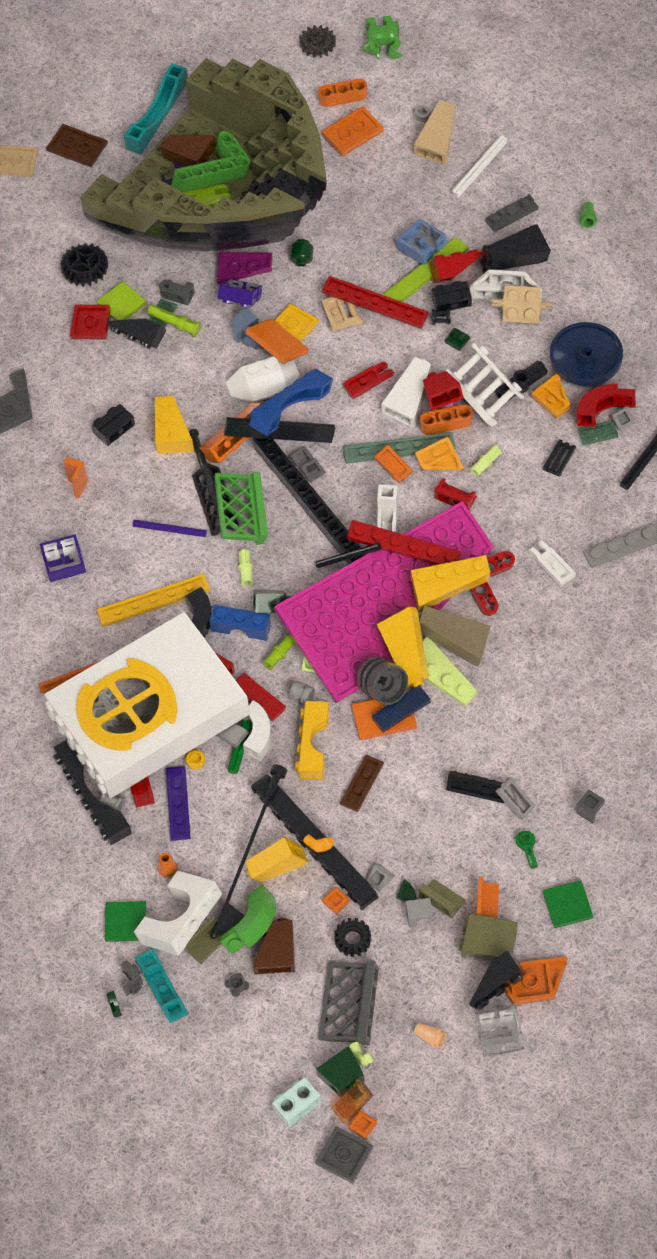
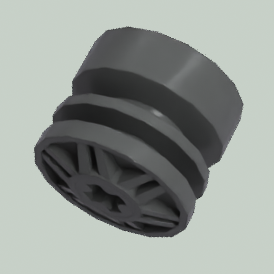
(382, 680)

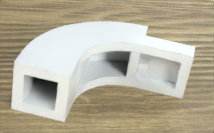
(387, 507)
(260, 737)

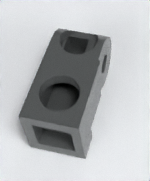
(176, 292)

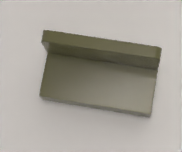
(442, 898)
(201, 943)

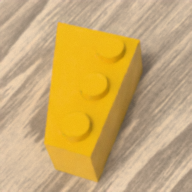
(170, 428)

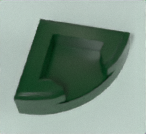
(406, 892)
(114, 1004)

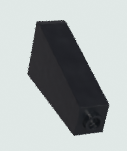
(517, 250)

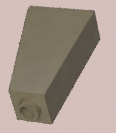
(455, 633)

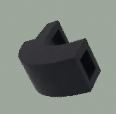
(201, 608)

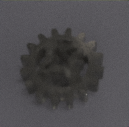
(317, 41)

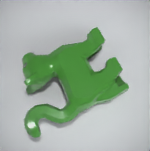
(382, 36)

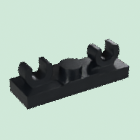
(474, 786)

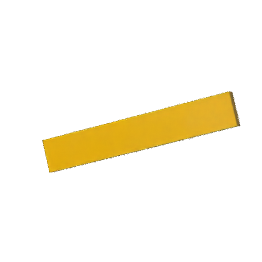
(150, 600)

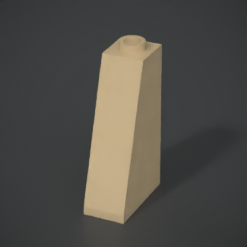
(436, 135)

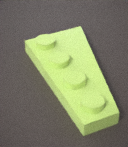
(445, 675)

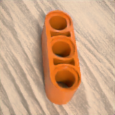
(342, 92)
(452, 414)

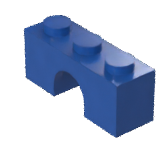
(253, 624)

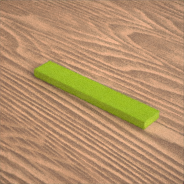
(422, 273)

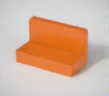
(76, 475)
(487, 898)

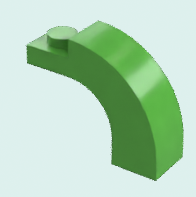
(255, 922)

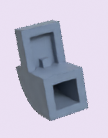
(240, 324)

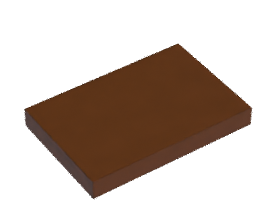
(77, 145)

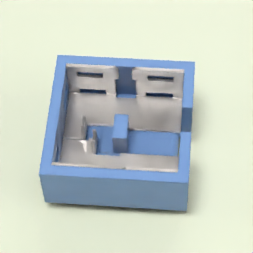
(421, 241)

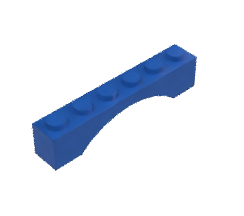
(309, 387)

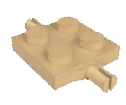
(521, 304)

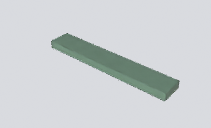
(402, 447)

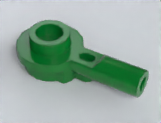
(526, 840)

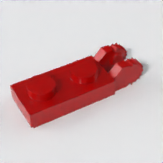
(367, 380)

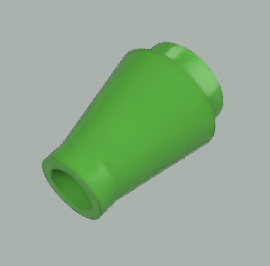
(588, 216)

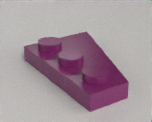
(243, 265)

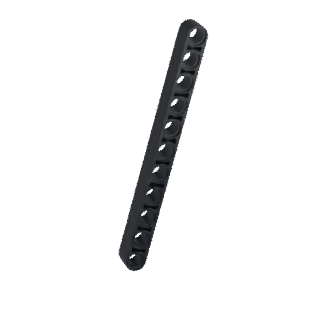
(307, 498)

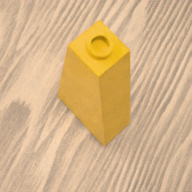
(405, 644)

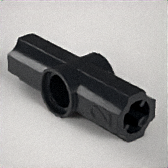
(528, 376)

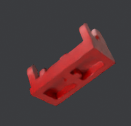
(453, 495)

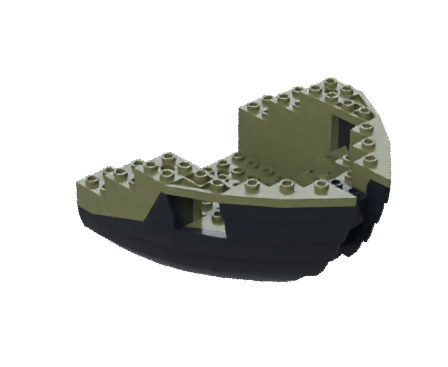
(265, 206)

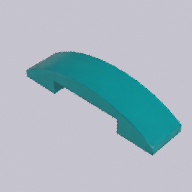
(161, 986)

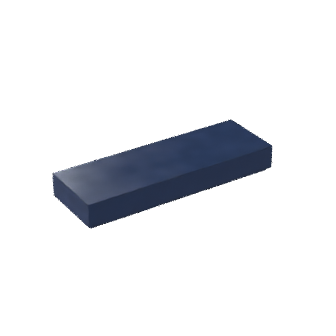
(396, 712)

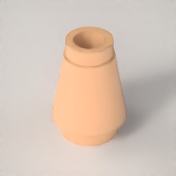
(432, 1035)

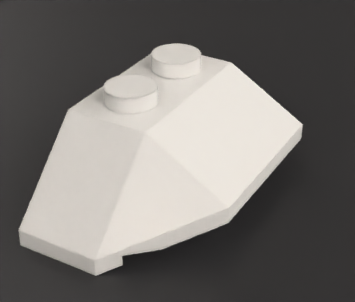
(492, 283)
(261, 379)

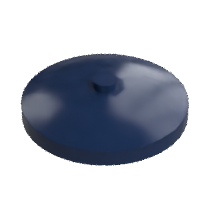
(586, 354)

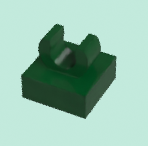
(457, 339)

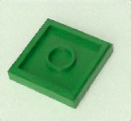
(567, 904)
(123, 919)

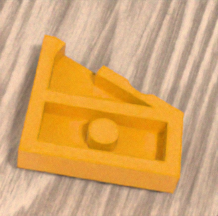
(552, 397)
(439, 456)

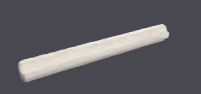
(479, 166)

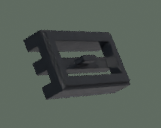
(565, 446)

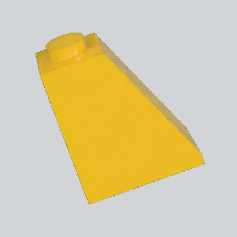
(276, 860)

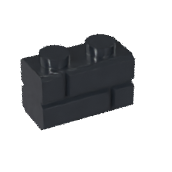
(452, 296)
(113, 424)

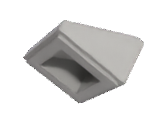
(622, 418)
(379, 877)

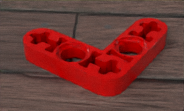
(497, 570)

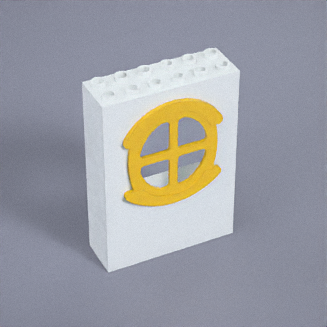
(194, 705)

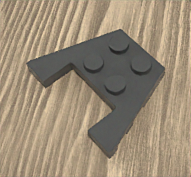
(15, 405)

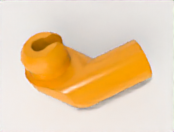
(319, 845)

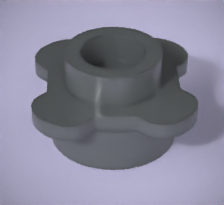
(236, 990)

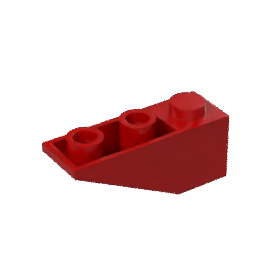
(448, 267)

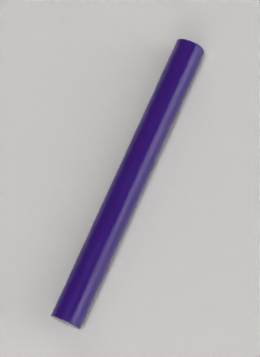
(170, 528)

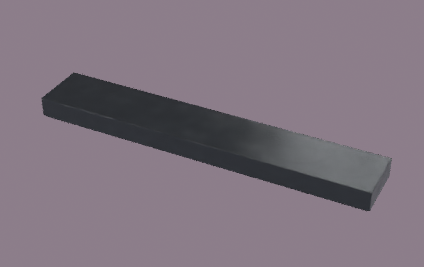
(286, 430)

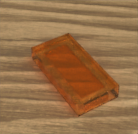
(352, 1101)

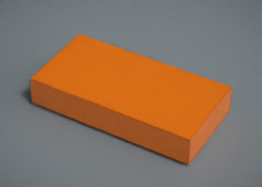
(393, 463)

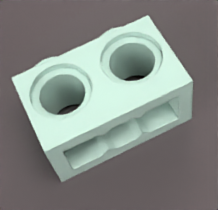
(300, 1106)

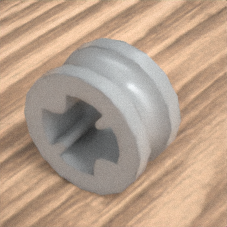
(422, 118)

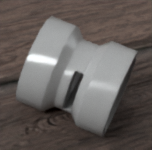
(300, 692)

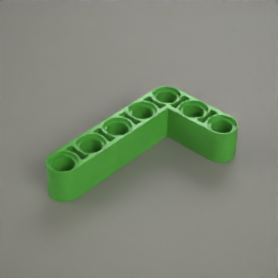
(232, 166)

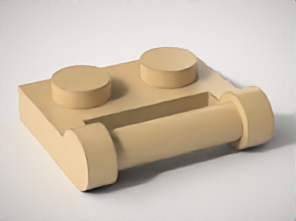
(337, 316)

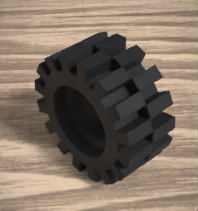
(344, 929)

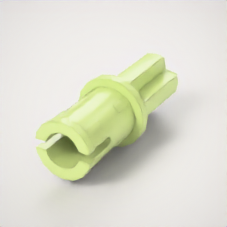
(485, 461)
(245, 567)

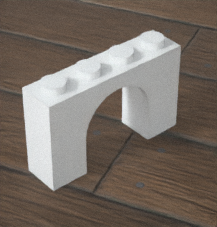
(175, 934)

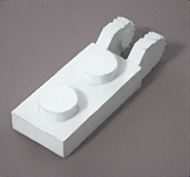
(552, 564)

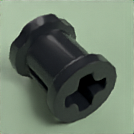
(441, 316)

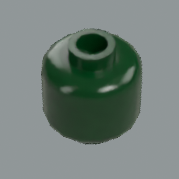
(301, 252)

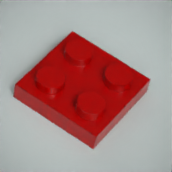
(90, 322)

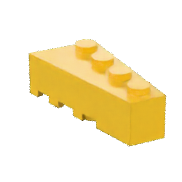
(447, 580)

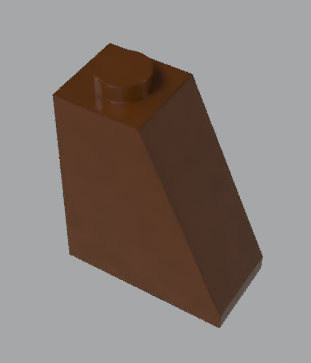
(188, 149)
(277, 949)

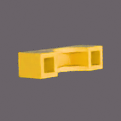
(315, 718)

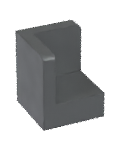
(589, 806)

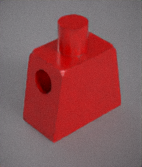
(442, 389)

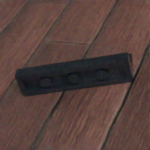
(209, 482)

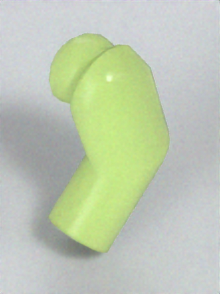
(362, 1059)

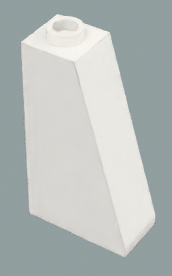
(408, 393)

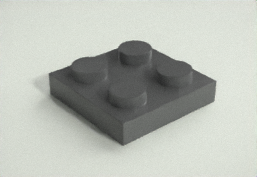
(344, 1155)

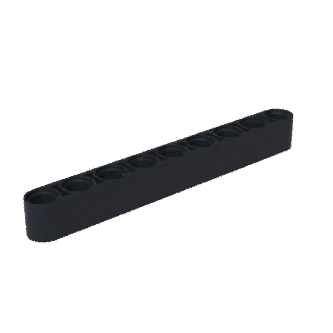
(332, 860)

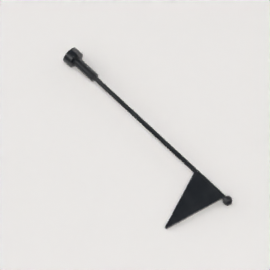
(229, 915)

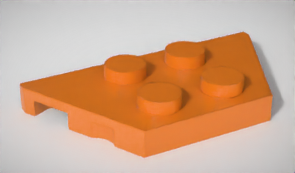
(539, 982)

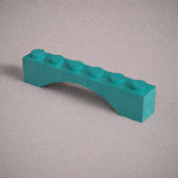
(143, 130)

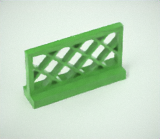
(256, 509)

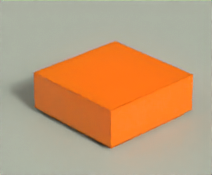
(335, 900)
(362, 1125)

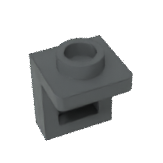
(132, 973)

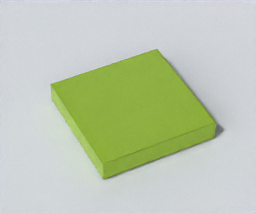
(123, 301)

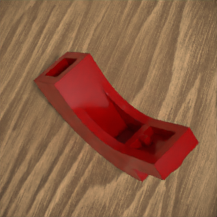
(601, 399)

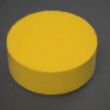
(195, 759)

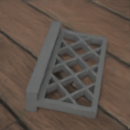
(366, 1006)

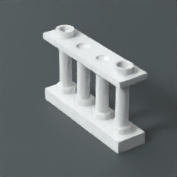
(477, 402)

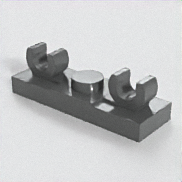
(511, 213)

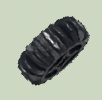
(82, 269)

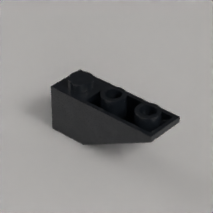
(141, 329)
(498, 976)

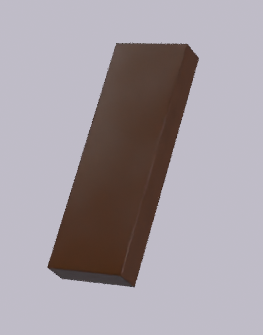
(361, 783)

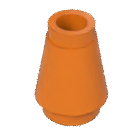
(166, 865)

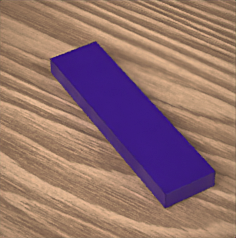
(178, 803)

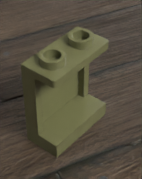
(487, 936)

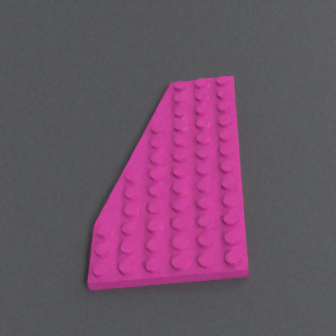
(340, 614)

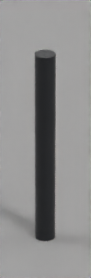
(348, 555)

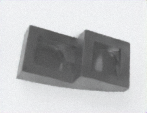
(307, 464)

